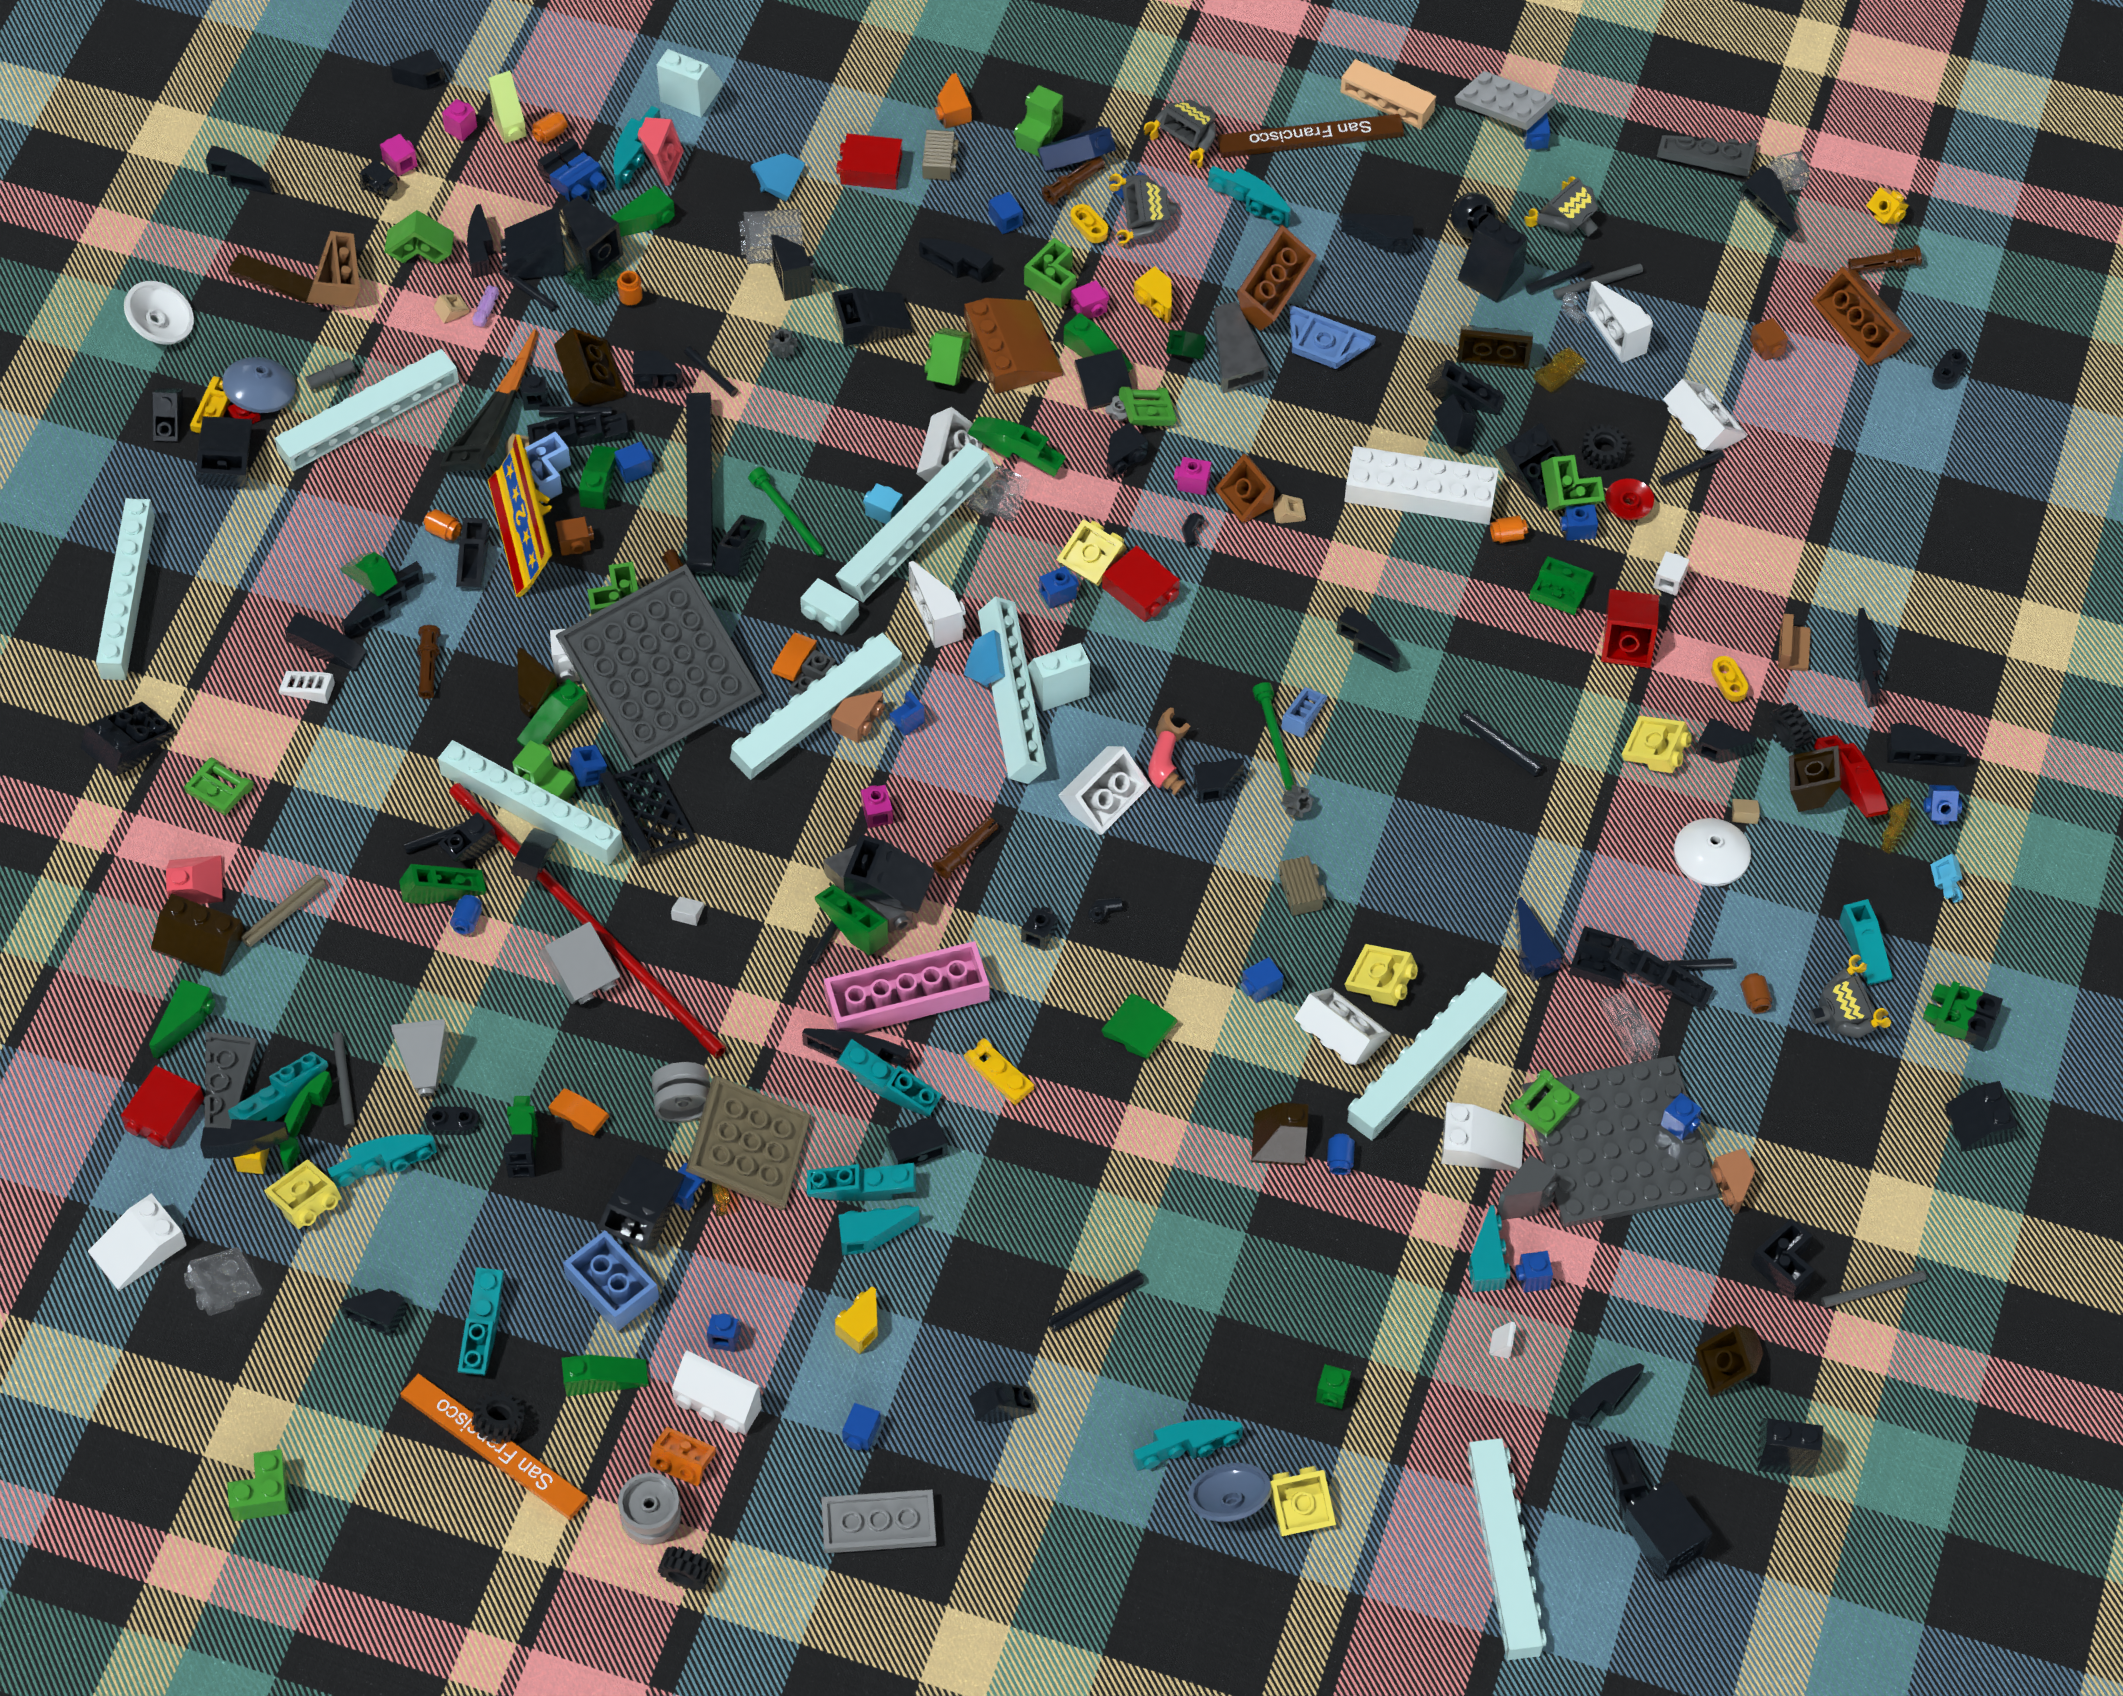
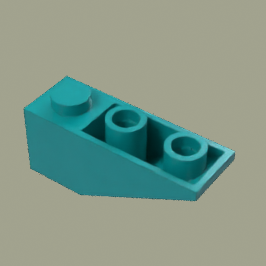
(1866, 940)
(868, 1230)
(1486, 1262)

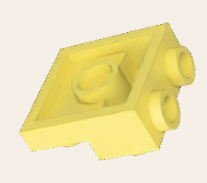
(1091, 551)
(1657, 743)
(1382, 974)
(304, 1194)
(1301, 1501)

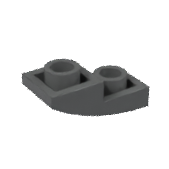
(813, 668)

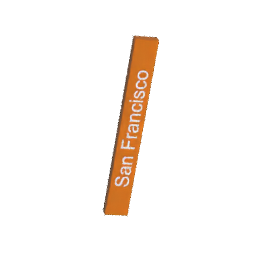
(505, 1456)

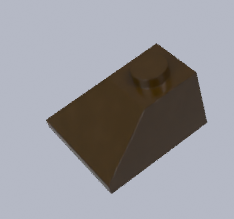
(534, 683)
(1814, 777)
(1280, 1134)
(1729, 1358)

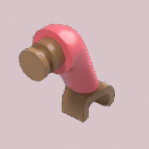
(1161, 767)

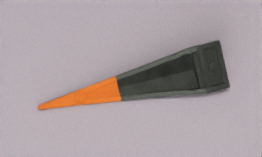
(483, 433)

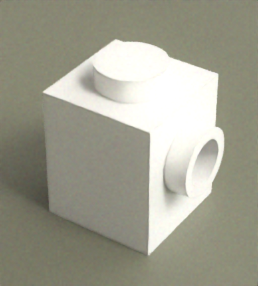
(1671, 573)

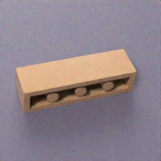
(1388, 93)

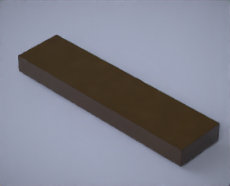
(271, 277)

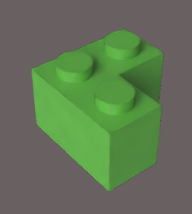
(1041, 121)
(419, 236)
(1050, 273)
(947, 355)
(1564, 486)
(622, 584)
(536, 766)
(263, 1495)

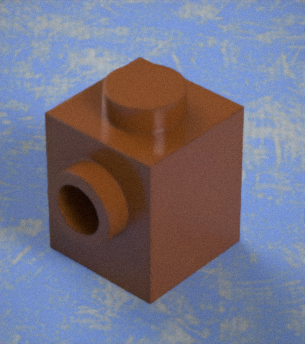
(1768, 339)
(574, 536)

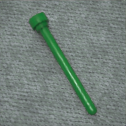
(760, 479)
(1264, 695)

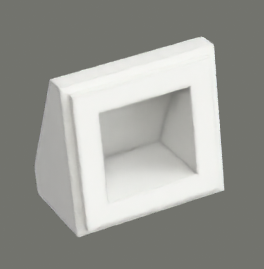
(687, 910)
(1502, 1340)

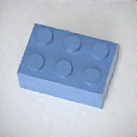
(611, 1280)

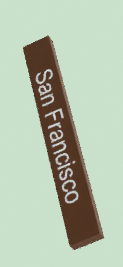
(1310, 135)

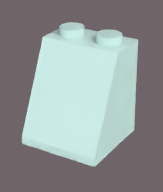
(686, 83)
(1060, 676)

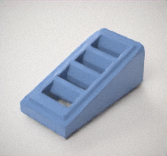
(1300, 725)

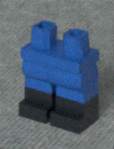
(571, 171)

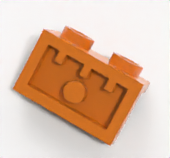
(681, 1456)

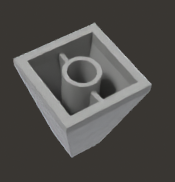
(423, 1052)

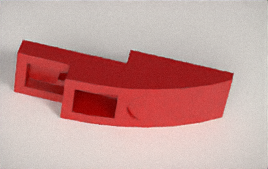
(1857, 777)

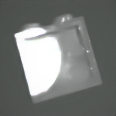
(999, 494)
(221, 1280)

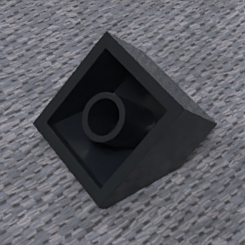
(792, 268)
(1981, 1117)

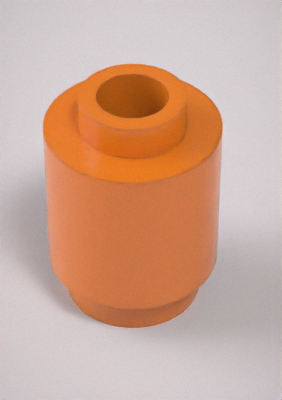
(549, 127)
(629, 288)
(442, 525)
(1508, 529)

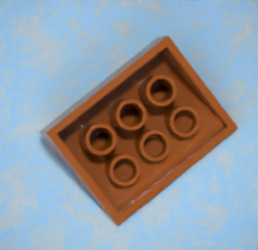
(1011, 343)

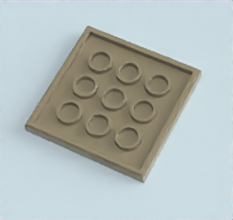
(748, 1142)

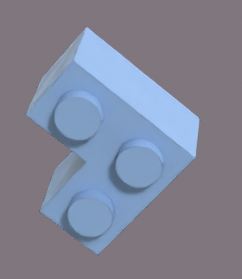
(546, 460)

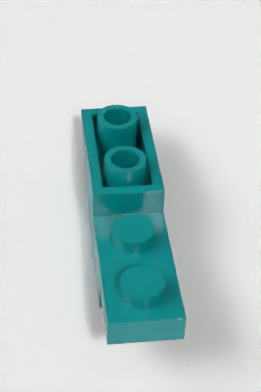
(629, 149)
(1259, 197)
(888, 1082)
(284, 1088)
(390, 1152)
(859, 1184)
(481, 1322)
(1196, 1436)

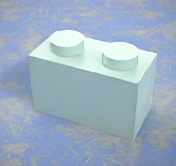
(829, 607)

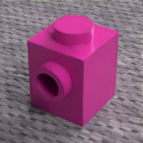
(459, 119)
(399, 154)
(1090, 300)
(1193, 476)
(876, 806)

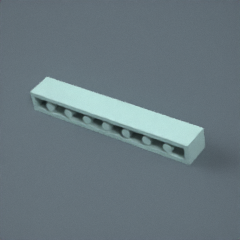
(366, 410)
(915, 522)
(125, 589)
(1014, 695)
(814, 706)
(530, 802)
(1427, 1056)
(1505, 1549)

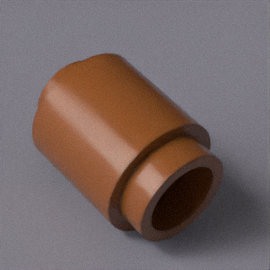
(1756, 993)

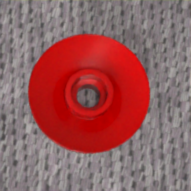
(1632, 492)

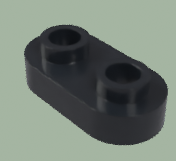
(1951, 364)
(450, 1122)

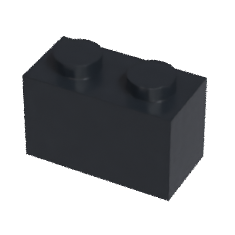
(917, 1142)

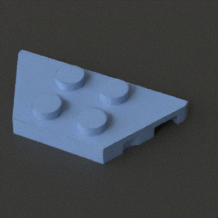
(1325, 339)

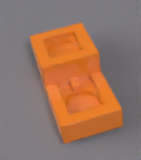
(793, 656)
(580, 1111)

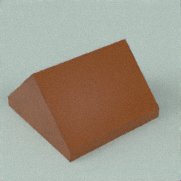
(1246, 490)

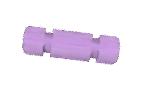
(485, 306)

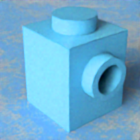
(882, 503)

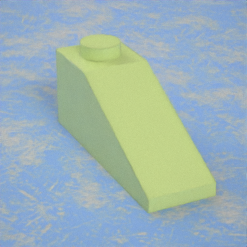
(506, 107)

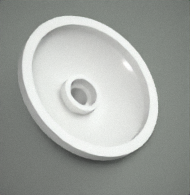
(158, 312)
(1709, 862)

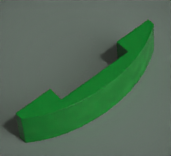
(313, 1093)

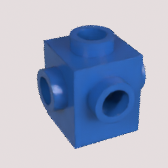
(1942, 803)

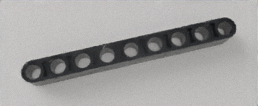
(699, 482)

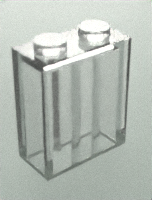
(759, 227)

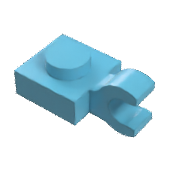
(1946, 874)

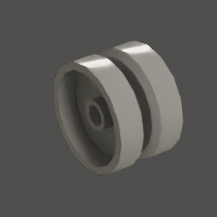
(680, 1091)
(649, 1508)

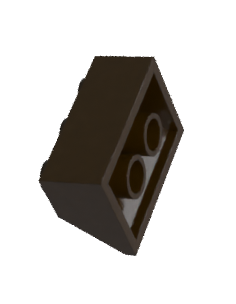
(1494, 347)
(588, 368)
(197, 935)

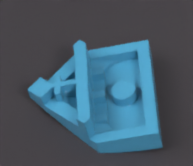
(778, 174)
(986, 659)

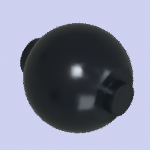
(1470, 212)

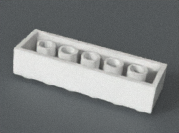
(1421, 485)

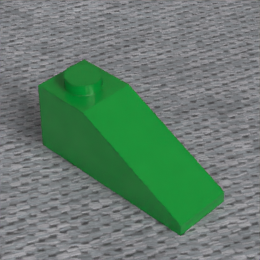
(645, 212)
(1088, 339)
(597, 477)
(371, 572)
(555, 714)
(437, 884)
(855, 920)
(183, 1015)
(602, 1374)

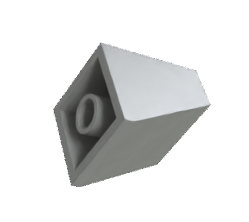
(580, 964)

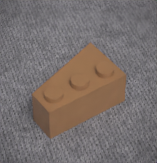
(337, 272)

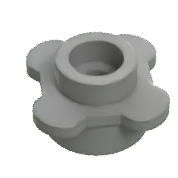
(1114, 411)

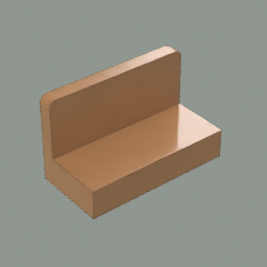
(1793, 645)

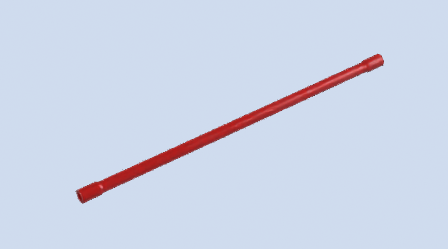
(705, 1037)

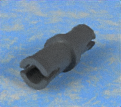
(330, 374)

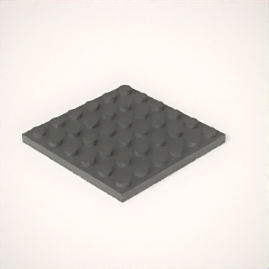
(658, 665)
(1615, 1152)

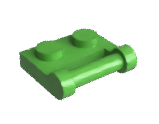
(1148, 412)
(214, 792)
(1550, 1109)

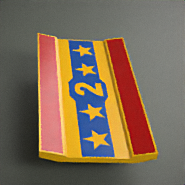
(520, 518)

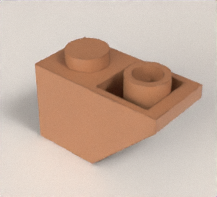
(856, 714)
(1734, 1175)

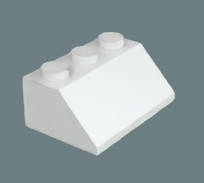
(1703, 416)
(943, 441)
(1105, 789)
(1341, 1026)
(716, 1393)

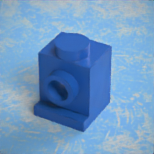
(587, 765)
(723, 1327)

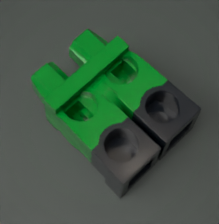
(1964, 1013)
(521, 1153)

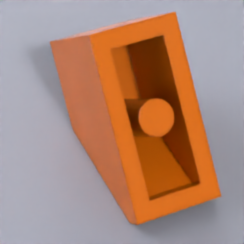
(953, 104)

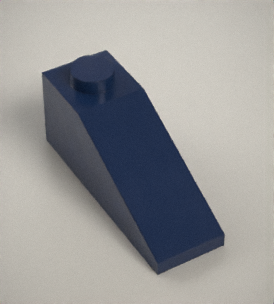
(1077, 148)
(1535, 949)

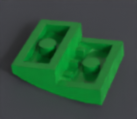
(1561, 585)
(1139, 1025)

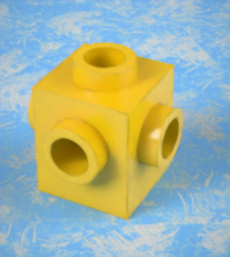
(1888, 206)

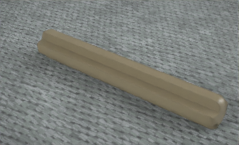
(283, 910)

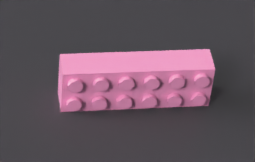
(907, 989)

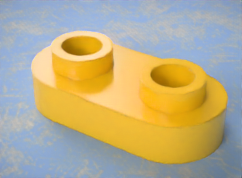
(1092, 226)
(1731, 680)

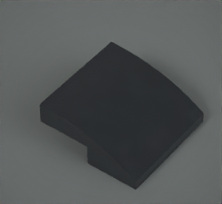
(1102, 377)
(1591, 957)

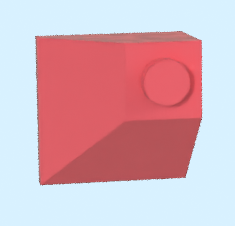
(661, 146)
(196, 879)

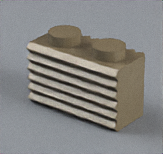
(938, 155)
(1301, 885)

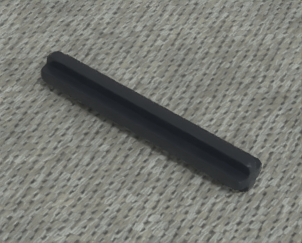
(1501, 742)
(1095, 1300)

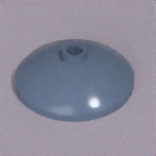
(259, 384)
(1229, 1492)

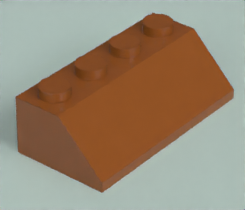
(1274, 278)
(1861, 316)

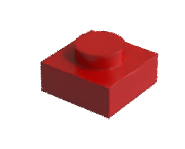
(237, 412)

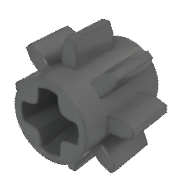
(782, 343)
(1297, 801)

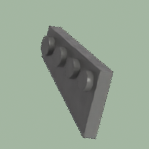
(1707, 153)
(227, 1074)

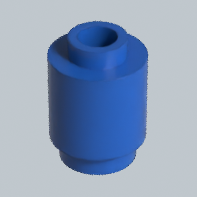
(466, 914)
(1340, 1154)

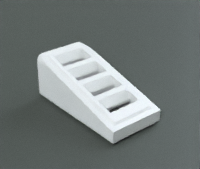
(316, 694)

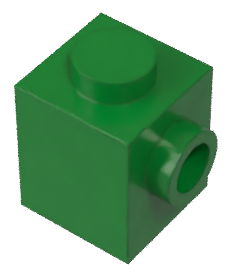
(1333, 1386)

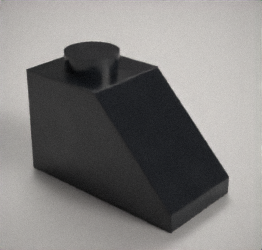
(376, 1310)

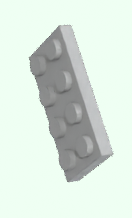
(1505, 100)
(878, 1521)

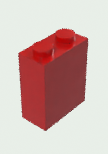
(870, 161)
(1141, 584)
(162, 1107)

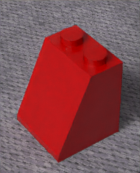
(1630, 628)

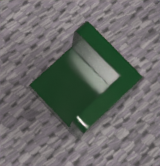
(1186, 344)

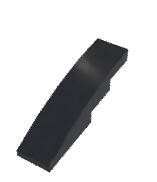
(583, 430)
(375, 609)
(1866, 658)
(1659, 974)
(833, 1042)

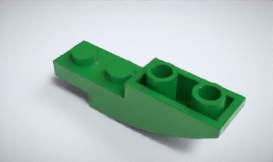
(1011, 438)

